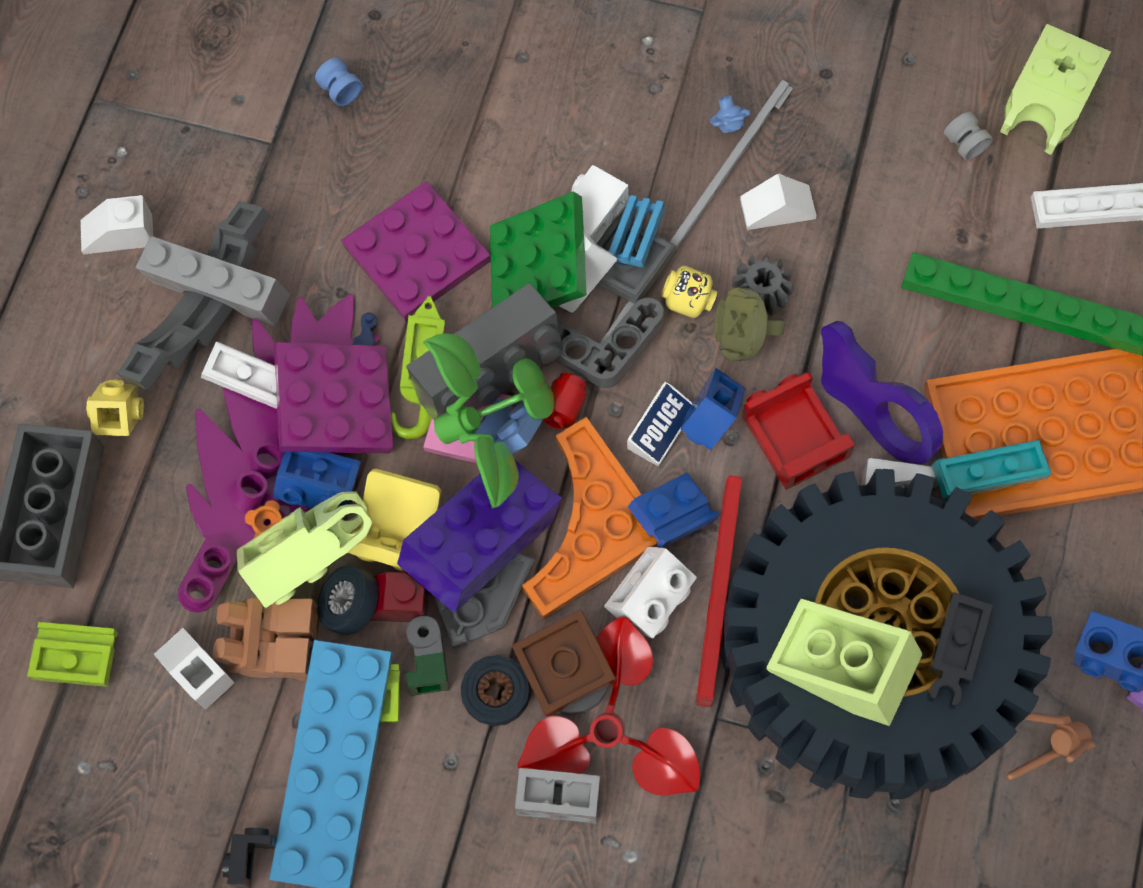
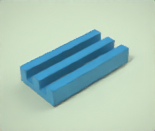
(644, 207)

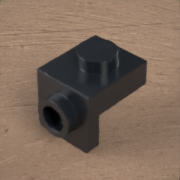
(239, 862)

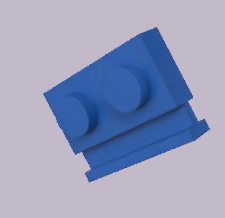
(673, 510)

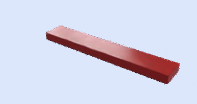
(718, 592)

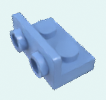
(510, 426)

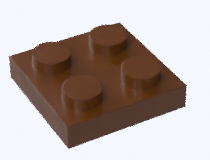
(564, 663)

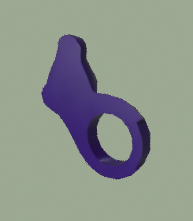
(852, 379)

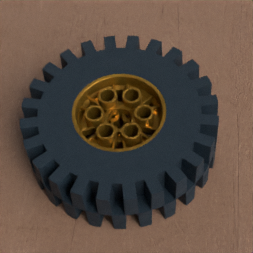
(924, 549)

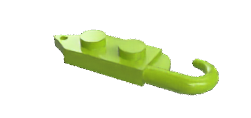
(420, 326)

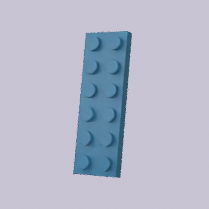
(331, 766)

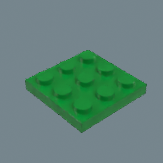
(540, 249)

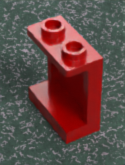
(795, 430)

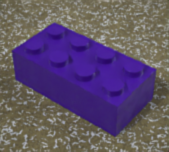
(471, 542)

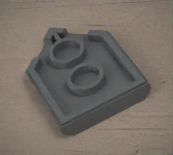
(489, 606)

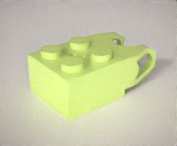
(1055, 84)
(301, 547)

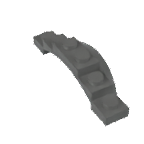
(196, 315)

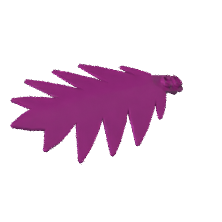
(246, 475)

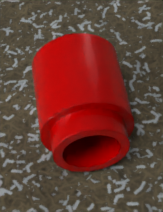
(568, 397)

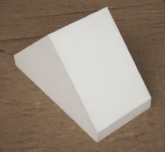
(777, 203)

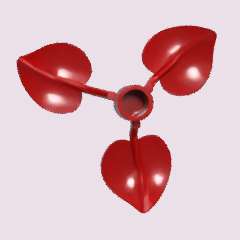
(663, 765)

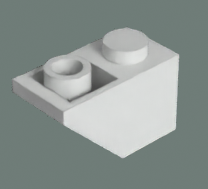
(193, 669)

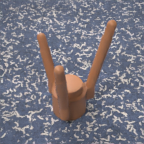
(1067, 740)

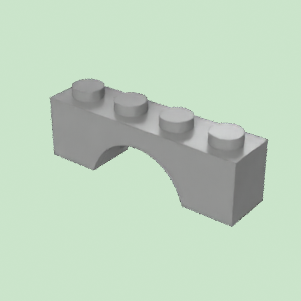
(233, 285)

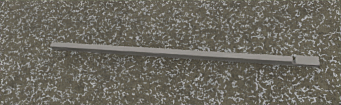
(776, 100)

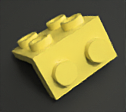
(396, 509)

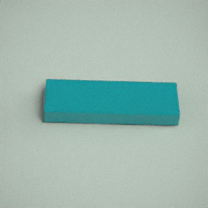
(992, 468)

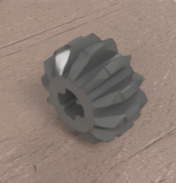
(767, 274)

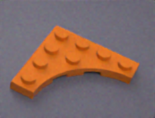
(601, 530)

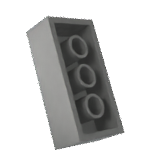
(500, 337)
(47, 504)

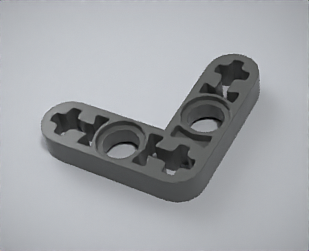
(601, 355)

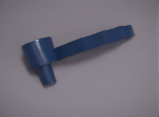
(368, 323)

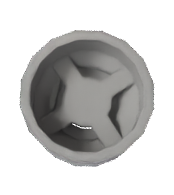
(968, 136)

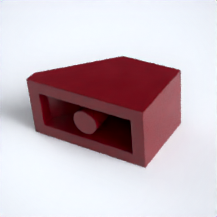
(399, 598)

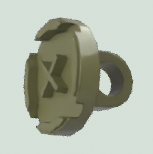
(743, 324)

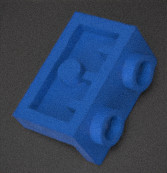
(314, 477)

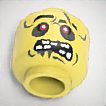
(689, 291)

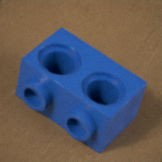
(1124, 642)

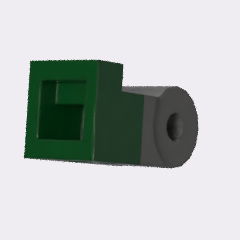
(430, 660)

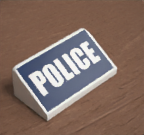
(659, 425)

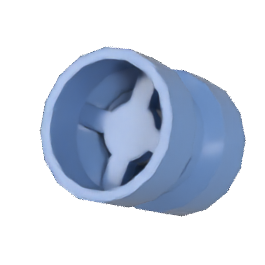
(335, 78)

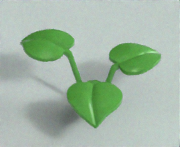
(459, 370)

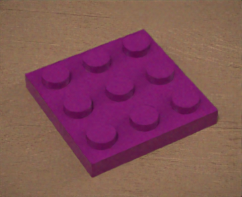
(416, 250)
(332, 398)

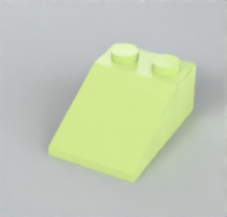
(847, 660)

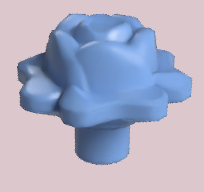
(730, 116)

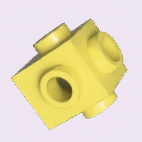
(114, 408)

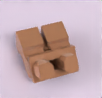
(268, 639)

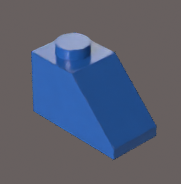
(713, 410)

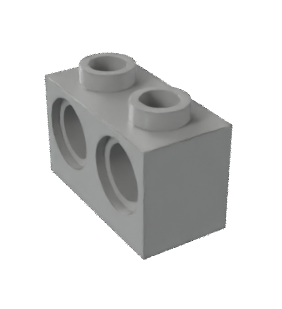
(557, 795)

